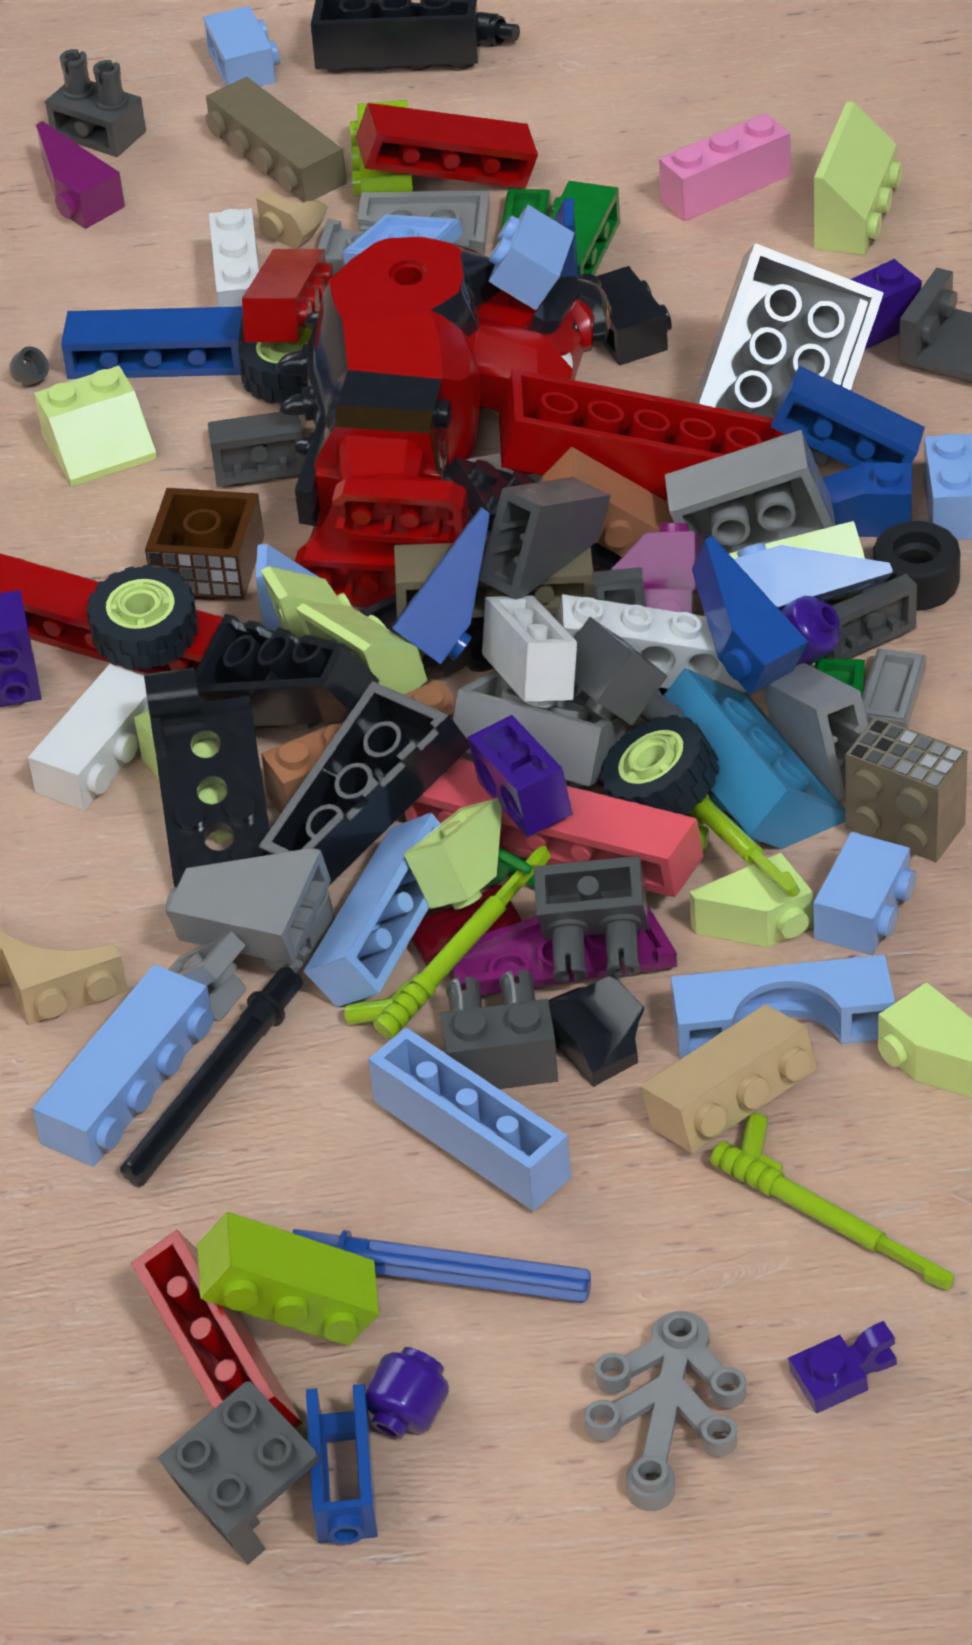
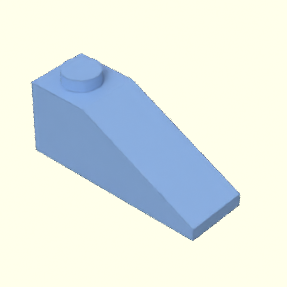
(793, 572)

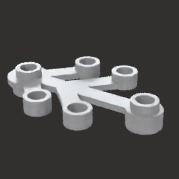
(666, 1397)

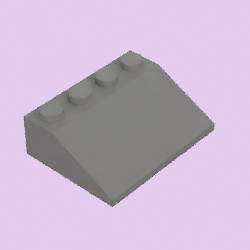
(781, 319)

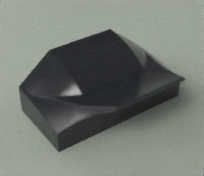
(597, 1028)

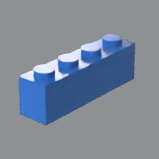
(154, 341)

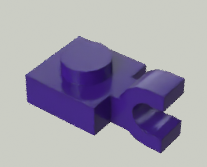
(836, 1372)

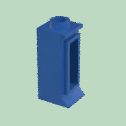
(348, 1519)

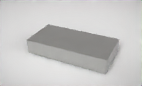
(893, 686)

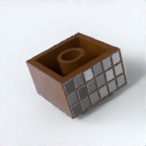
(208, 539)

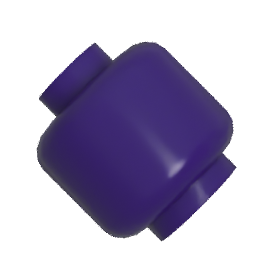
(810, 619)
(406, 1392)

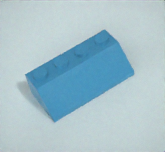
(760, 772)

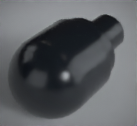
(495, 30)

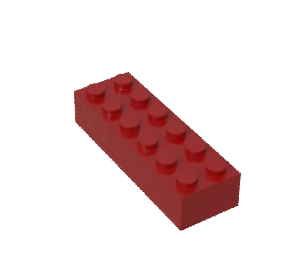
(617, 427)

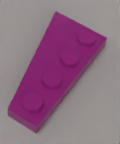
(524, 948)

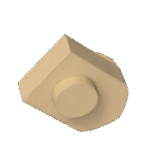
(287, 220)

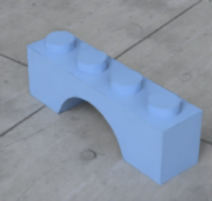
(833, 993)

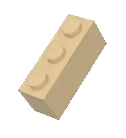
(728, 1078)

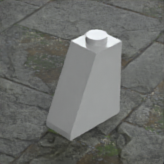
(818, 719)
(260, 898)

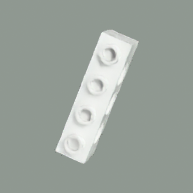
(662, 636)

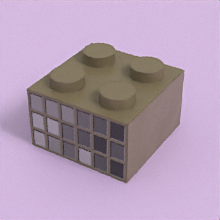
(905, 788)

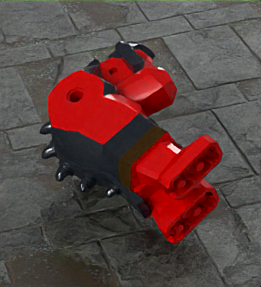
(397, 390)

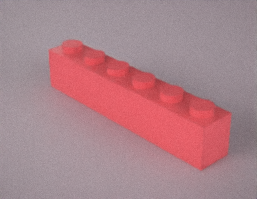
(596, 831)

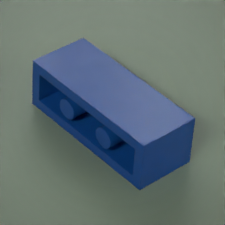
(845, 422)

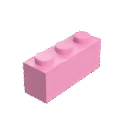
(724, 166)

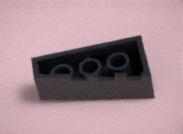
(394, 34)
(283, 674)
(367, 777)

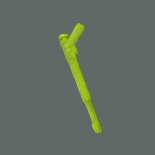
(743, 845)
(394, 1013)
(767, 1176)

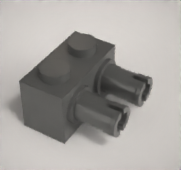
(95, 112)
(617, 677)
(589, 901)
(504, 1042)

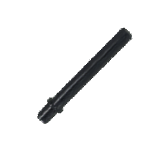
(263, 1011)

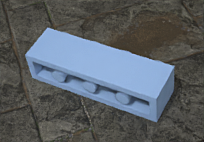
(373, 921)
(123, 1065)
(470, 1118)

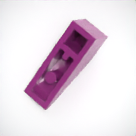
(81, 182)

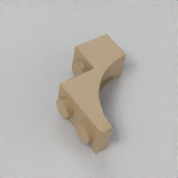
(59, 980)

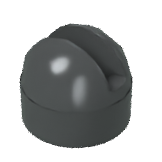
(33, 370)

